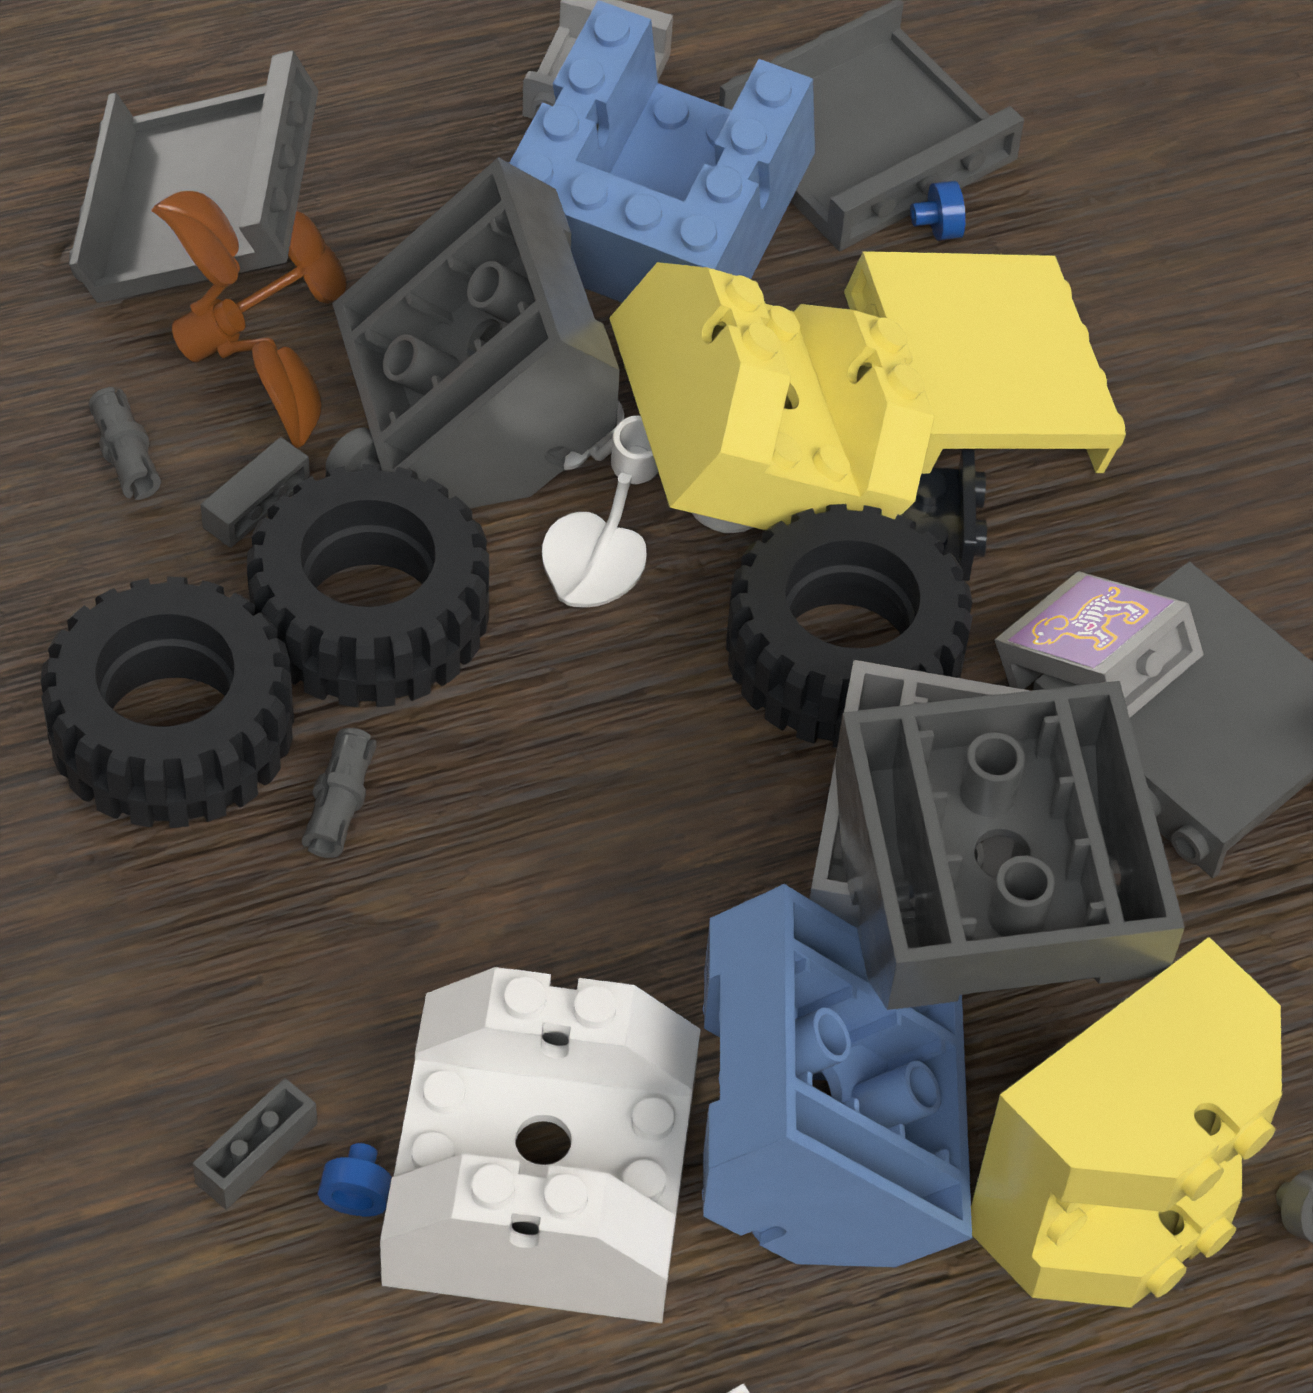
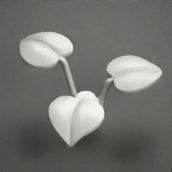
(594, 559)

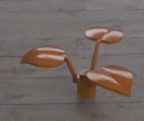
(217, 324)

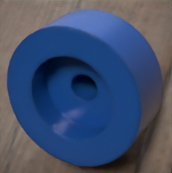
(942, 211)
(355, 1183)

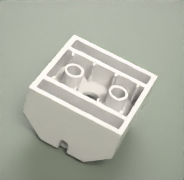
(558, 1235)

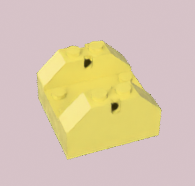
(769, 404)
(1134, 1138)

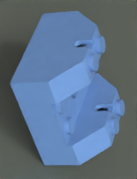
(813, 1175)

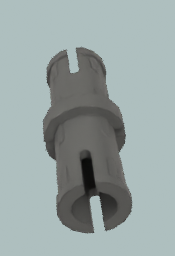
(124, 443)
(339, 792)

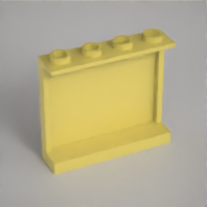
(994, 351)

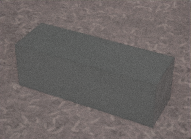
(246, 497)
(255, 1143)

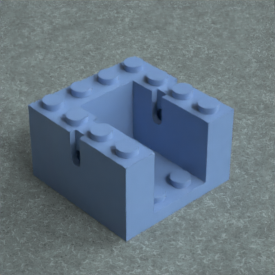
(666, 168)

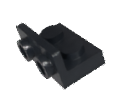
(947, 509)

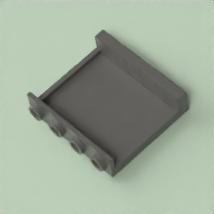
(885, 127)
(234, 148)
(1228, 731)

